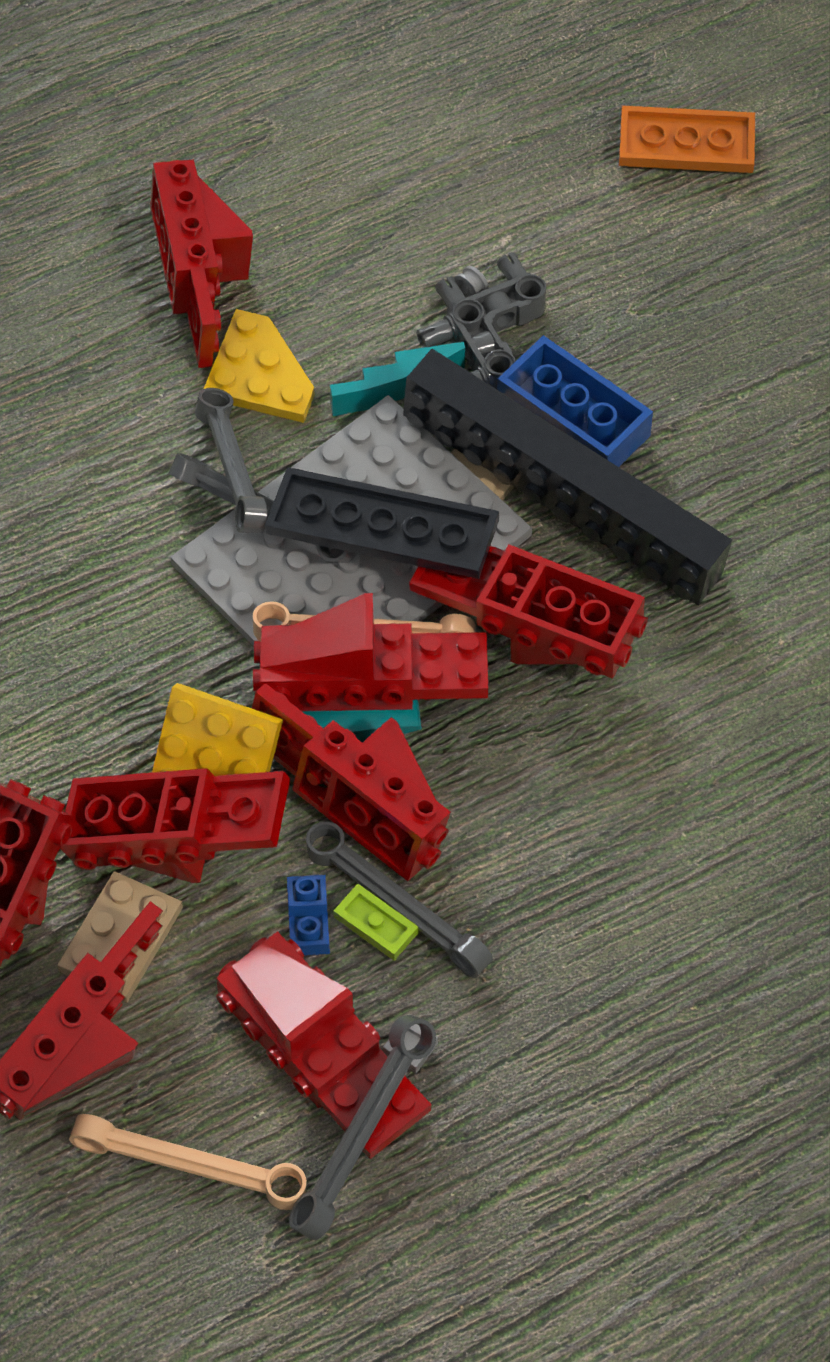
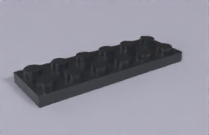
(382, 522)

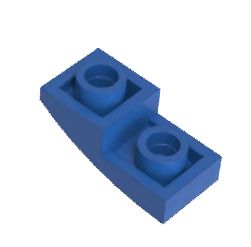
(308, 913)

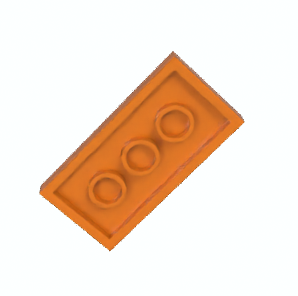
(687, 139)

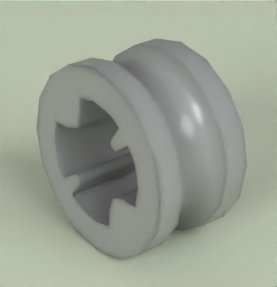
(471, 281)

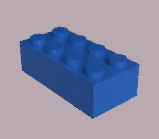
(577, 401)

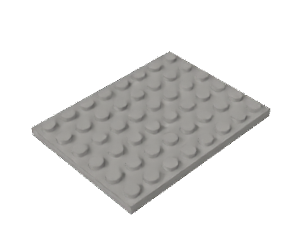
(376, 449)

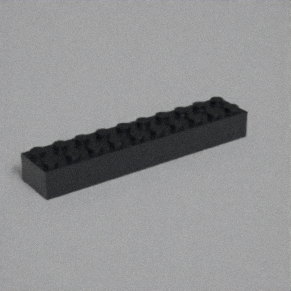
(565, 477)

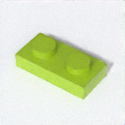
(376, 922)

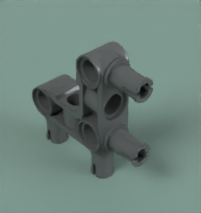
(483, 314)

